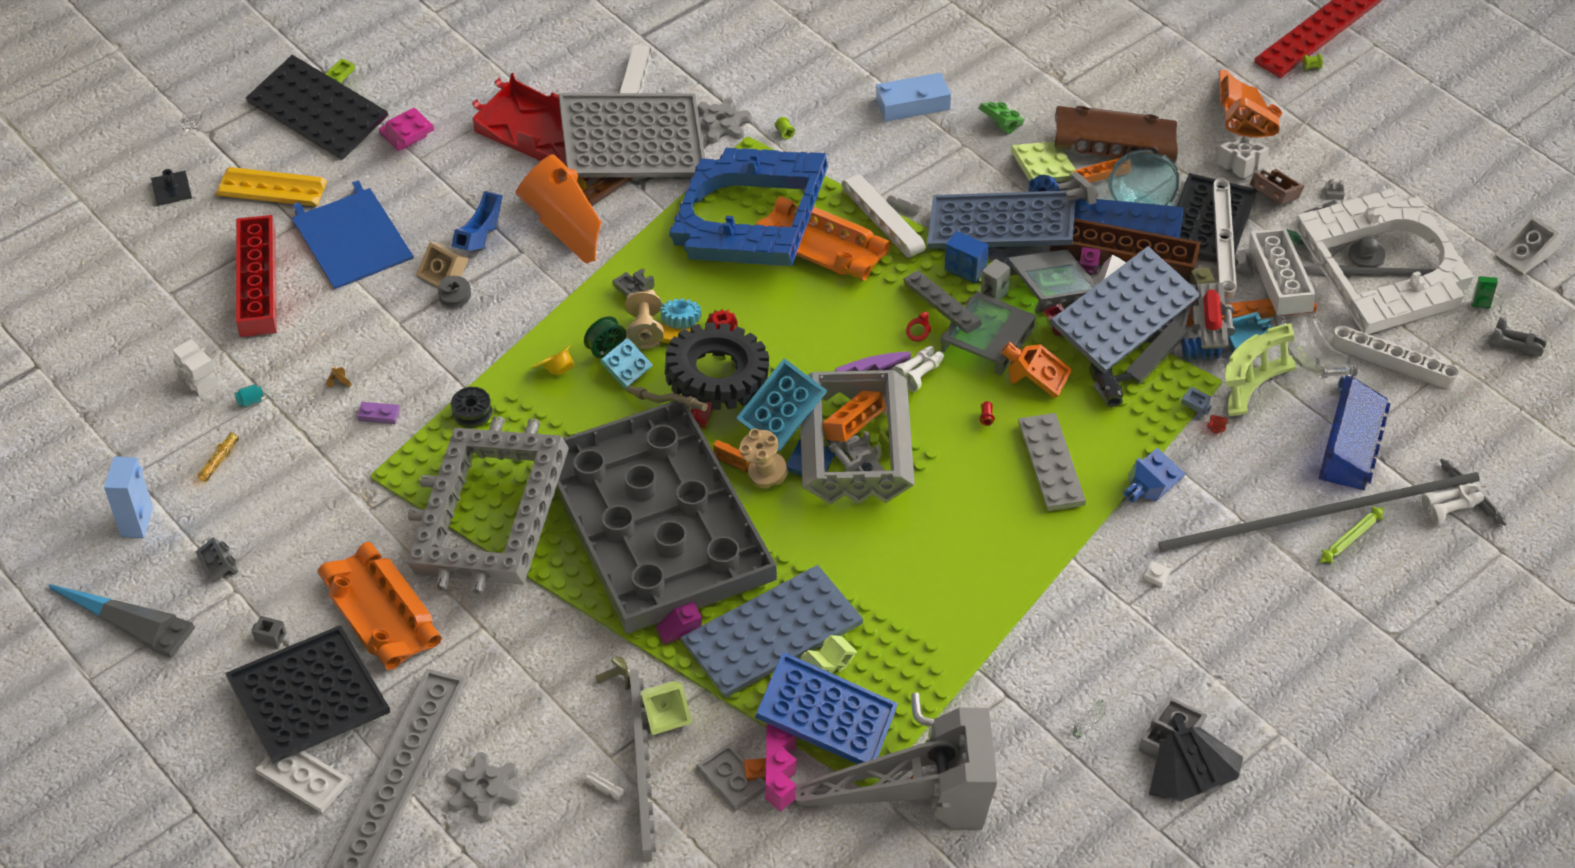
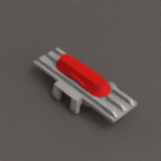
(1209, 316)

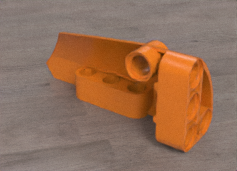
(1246, 110)
(562, 206)

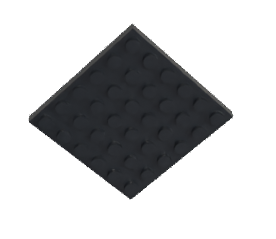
(307, 693)

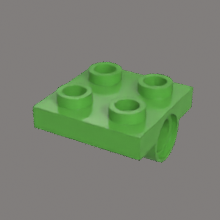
(1005, 118)

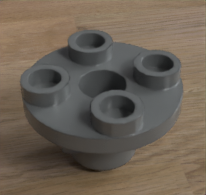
(1367, 253)

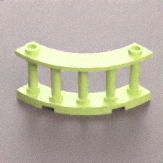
(1240, 371)

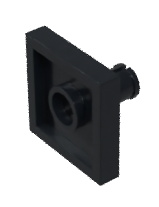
(171, 187)

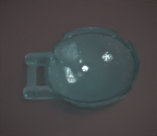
(1144, 179)

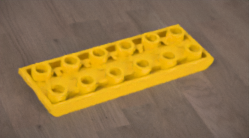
(271, 186)

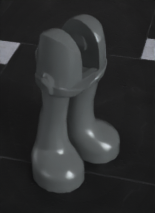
(1506, 337)

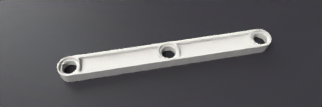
(1223, 226)

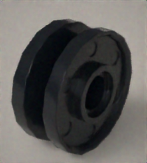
(471, 407)

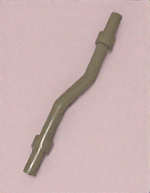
(690, 402)

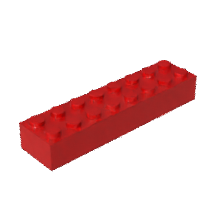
(256, 276)

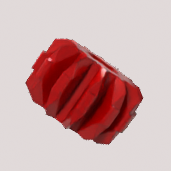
(723, 317)

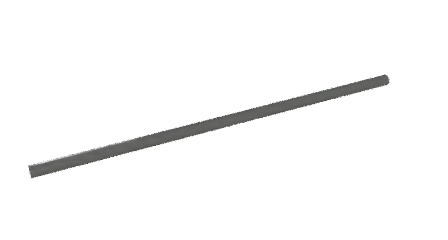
(1318, 511)

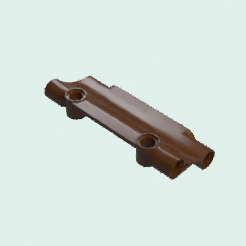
(1112, 129)

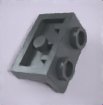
(216, 559)

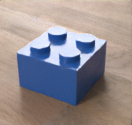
(966, 256)

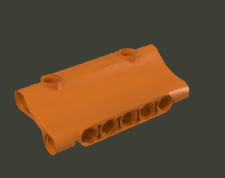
(830, 246)
(379, 606)

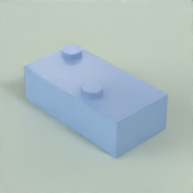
(913, 96)
(128, 497)

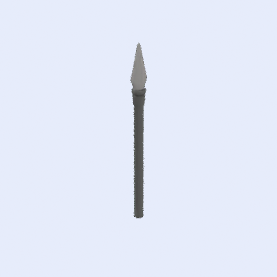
(1370, 270)

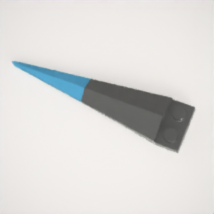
(153, 628)

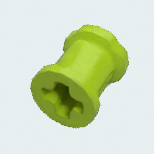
(1312, 62)
(782, 124)

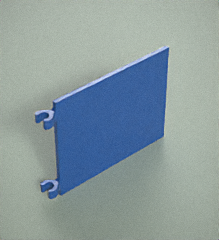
(351, 237)

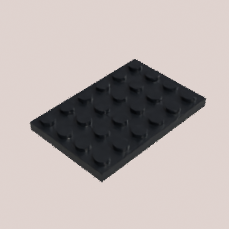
(1199, 213)

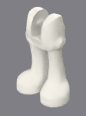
(927, 363)
(1466, 497)

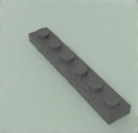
(942, 302)

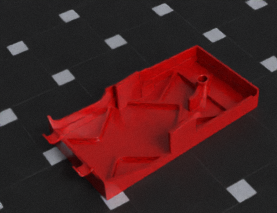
(522, 120)

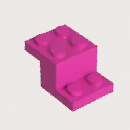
(406, 129)

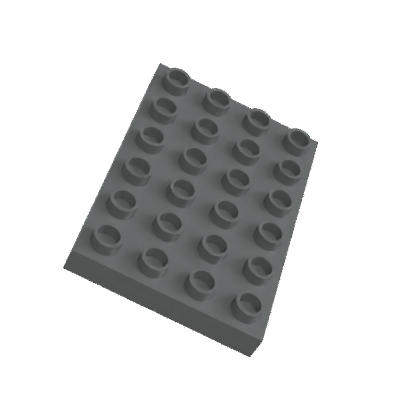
(659, 516)

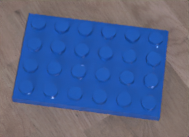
(826, 710)

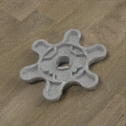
(728, 125)
(485, 798)

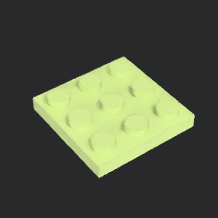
(1043, 160)

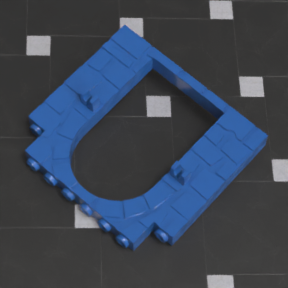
(743, 241)

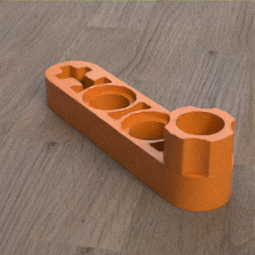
(1098, 171)

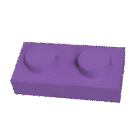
(378, 412)

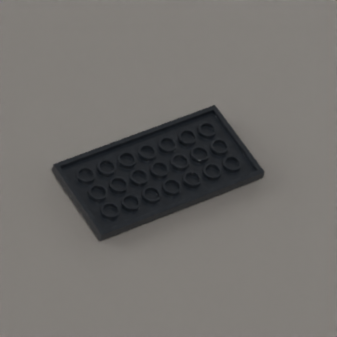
(317, 106)

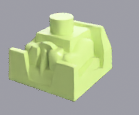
(666, 707)

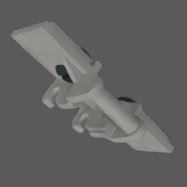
(861, 453)

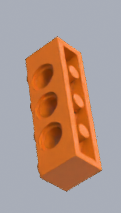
(853, 416)

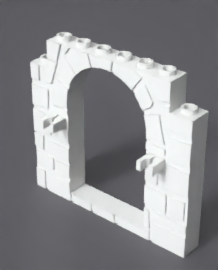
(1396, 302)

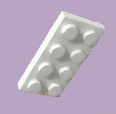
(305, 779)

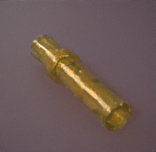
(222, 450)

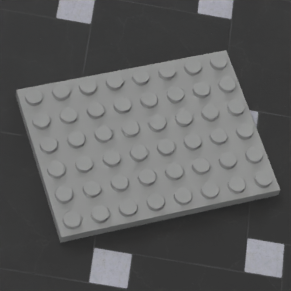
(631, 134)

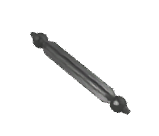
(1486, 505)

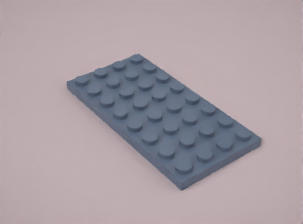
(1003, 218)
(1125, 309)
(787, 619)

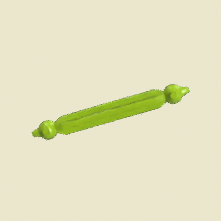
(1351, 535)

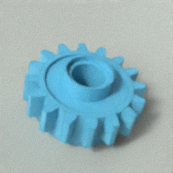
(680, 313)

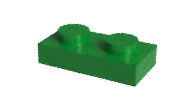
(1484, 292)

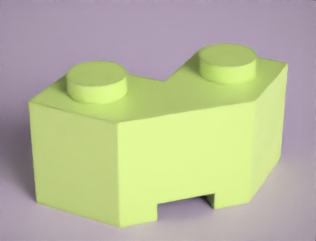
(833, 655)

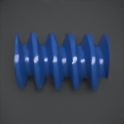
(1194, 348)

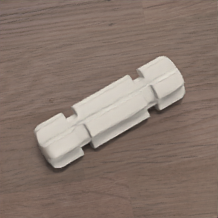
(604, 786)

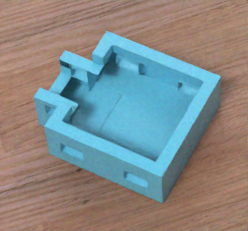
(1246, 327)

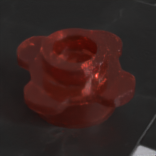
(1217, 424)

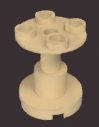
(644, 330)
(766, 465)

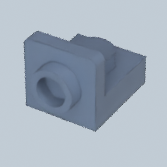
(1197, 401)

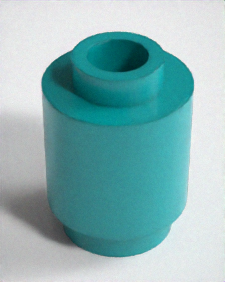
(249, 395)

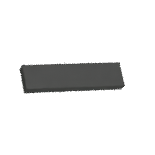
(1156, 352)

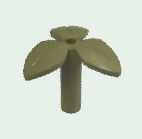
(621, 669)

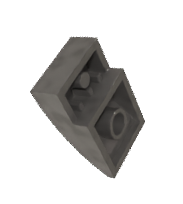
(1161, 726)

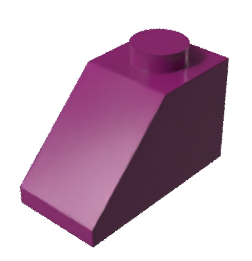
(679, 623)

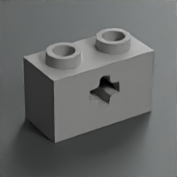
(995, 279)

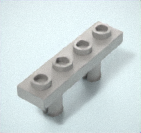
(1079, 188)

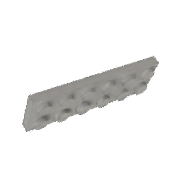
(1051, 462)

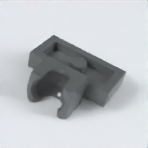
(627, 284)

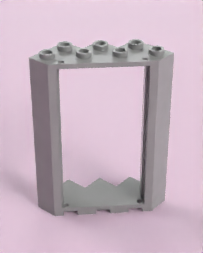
(859, 484)

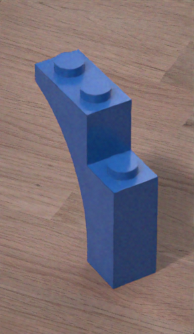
(474, 233)

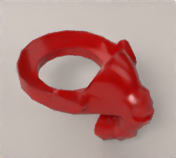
(922, 319)

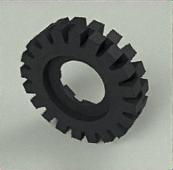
(744, 350)

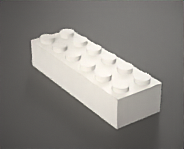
(1281, 271)

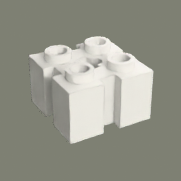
(1243, 156)
(194, 367)

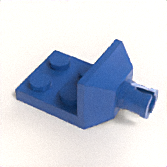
(1152, 477)

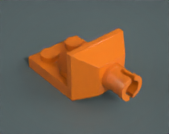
(1037, 365)

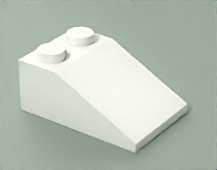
(1529, 245)

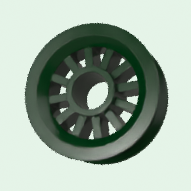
(604, 336)

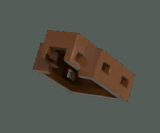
(1278, 191)

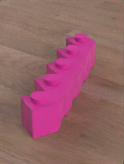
(779, 767)

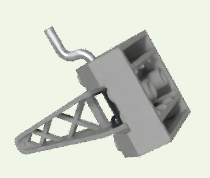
(959, 792)

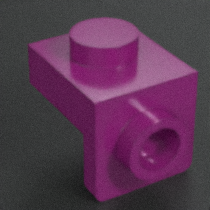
(1090, 260)

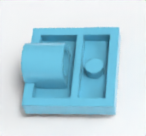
(626, 363)

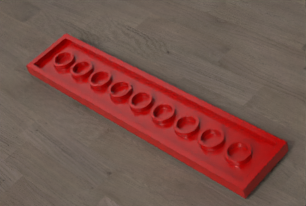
(1312, 35)

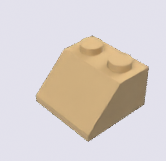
(440, 263)

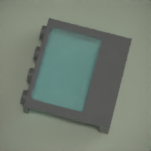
(1052, 277)
(999, 326)

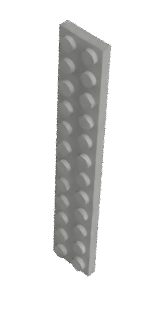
(398, 772)

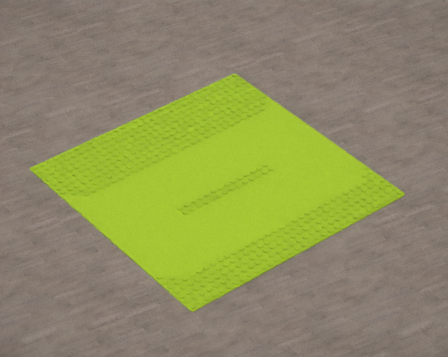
(928, 572)

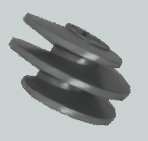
(454, 291)

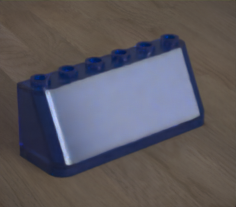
(1354, 435)

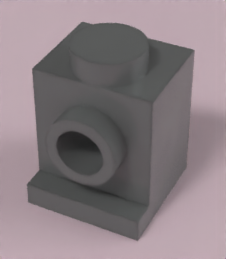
(269, 631)

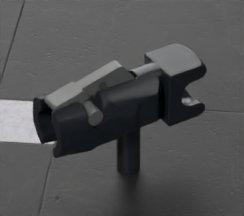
(1107, 385)

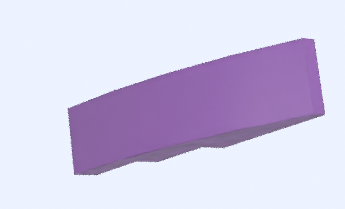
(877, 362)

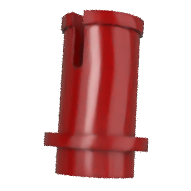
(987, 416)

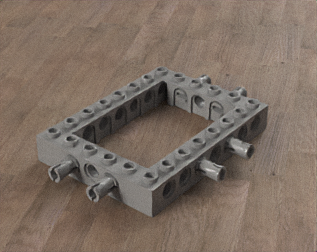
(512, 566)

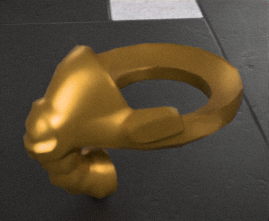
(338, 374)

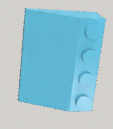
(782, 402)

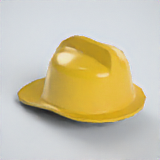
(557, 363)

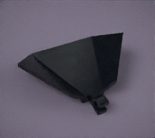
(1192, 763)

